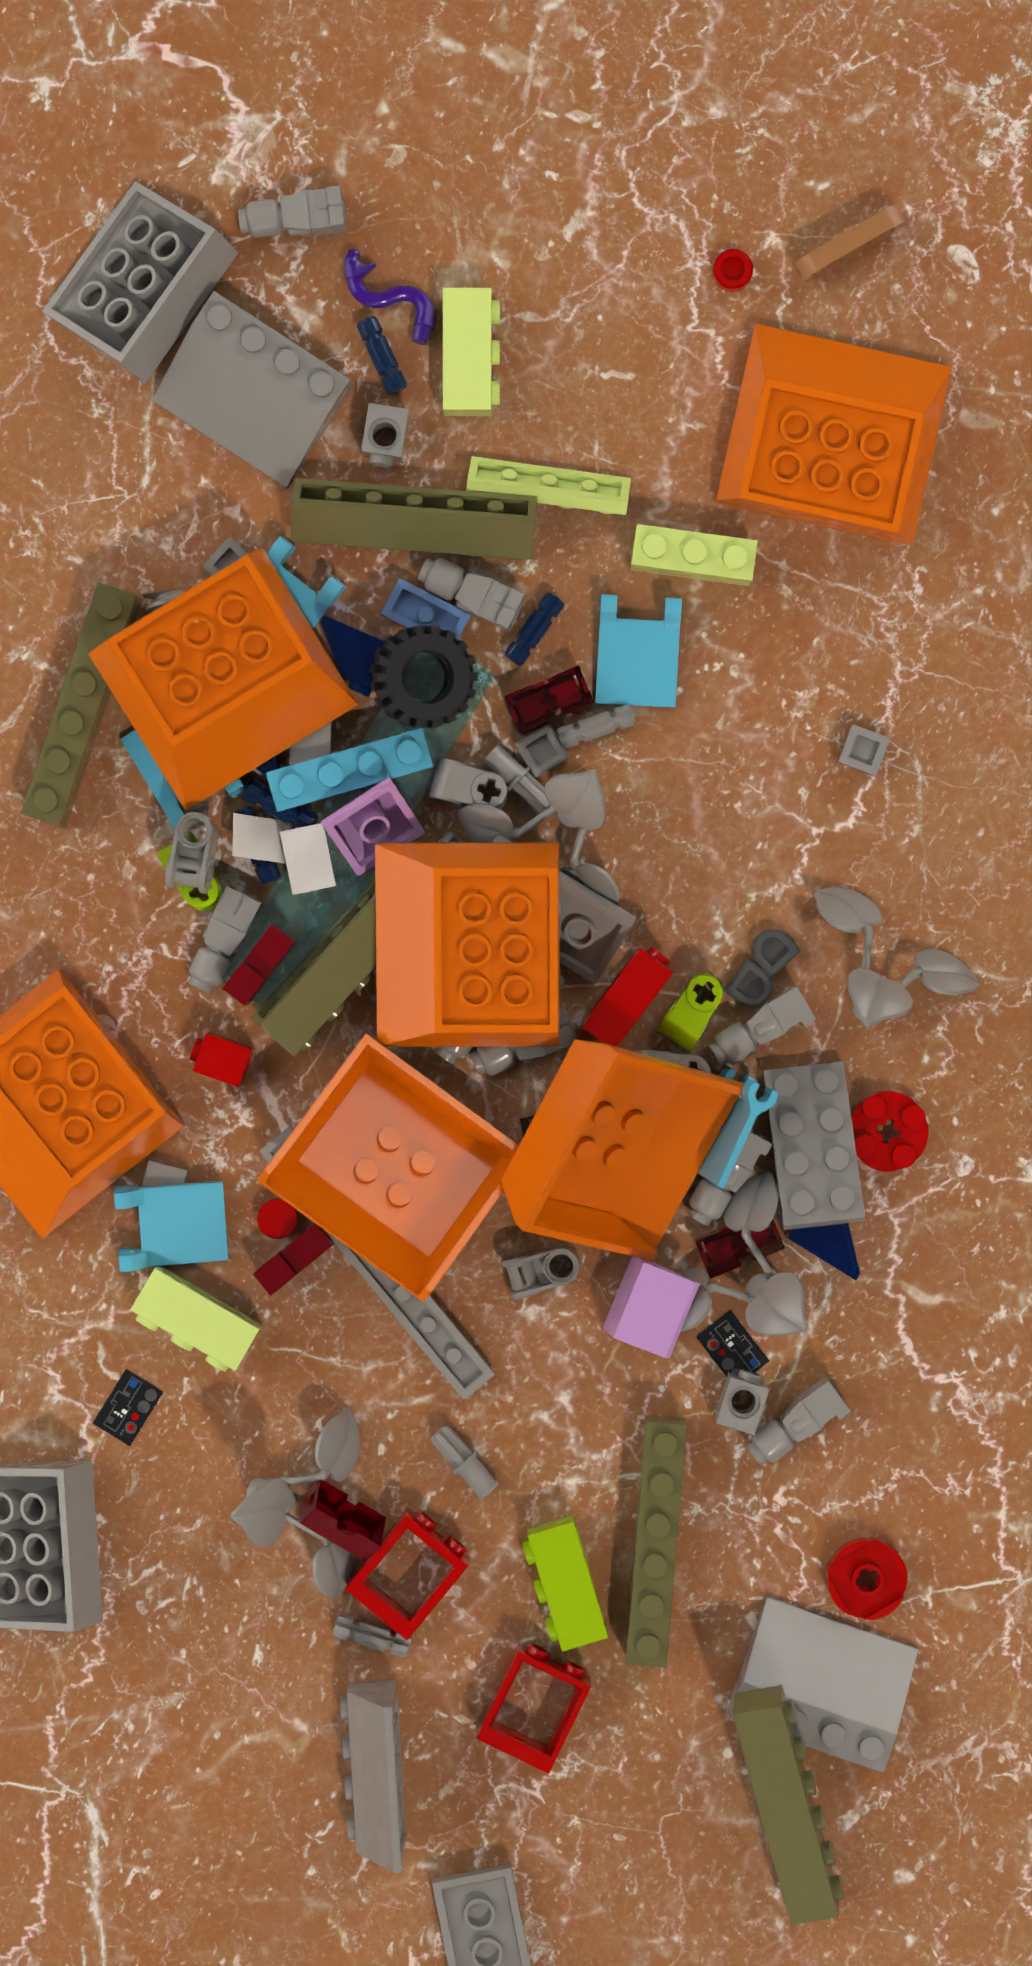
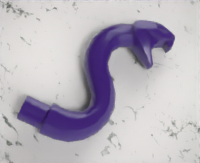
(425, 309)

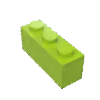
(565, 1583)

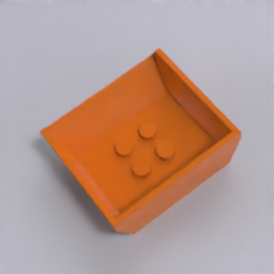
(833, 434)
(223, 678)
(468, 944)
(69, 1105)
(615, 1148)
(392, 1167)

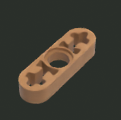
(851, 243)

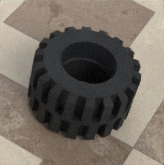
(457, 676)

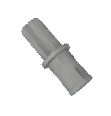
(517, 778)
(464, 1461)

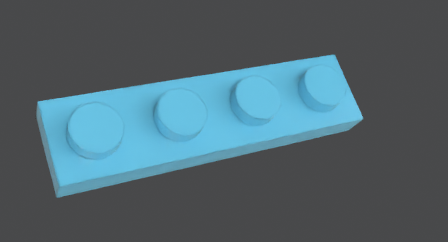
(349, 770)

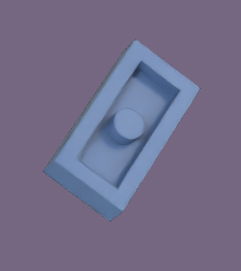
(415, 607)

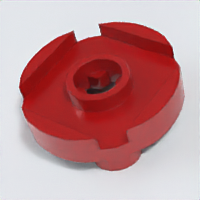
(907, 1118)
(889, 1583)

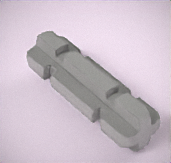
(596, 726)
(371, 1635)

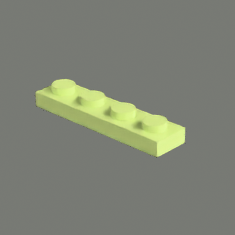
(551, 485)

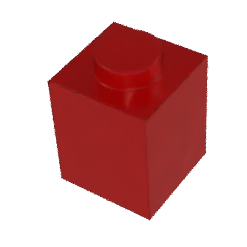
(221, 1059)

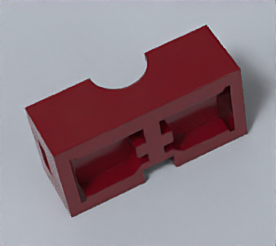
(547, 697)
(259, 965)
(728, 1246)
(293, 1258)
(341, 1522)

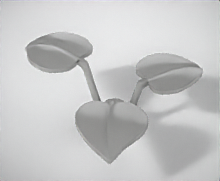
(578, 803)
(874, 995)
(773, 1298)
(270, 1501)

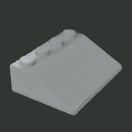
(141, 281)
(251, 389)
(49, 1547)
(841, 1678)
(376, 1772)

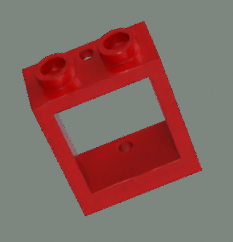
(628, 996)
(381, 1603)
(516, 1743)

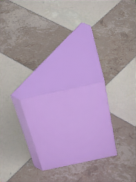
(371, 819)
(650, 1307)

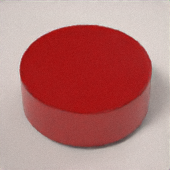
(732, 270)
(277, 1218)

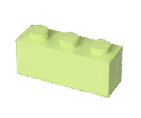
(469, 352)
(693, 555)
(195, 1319)

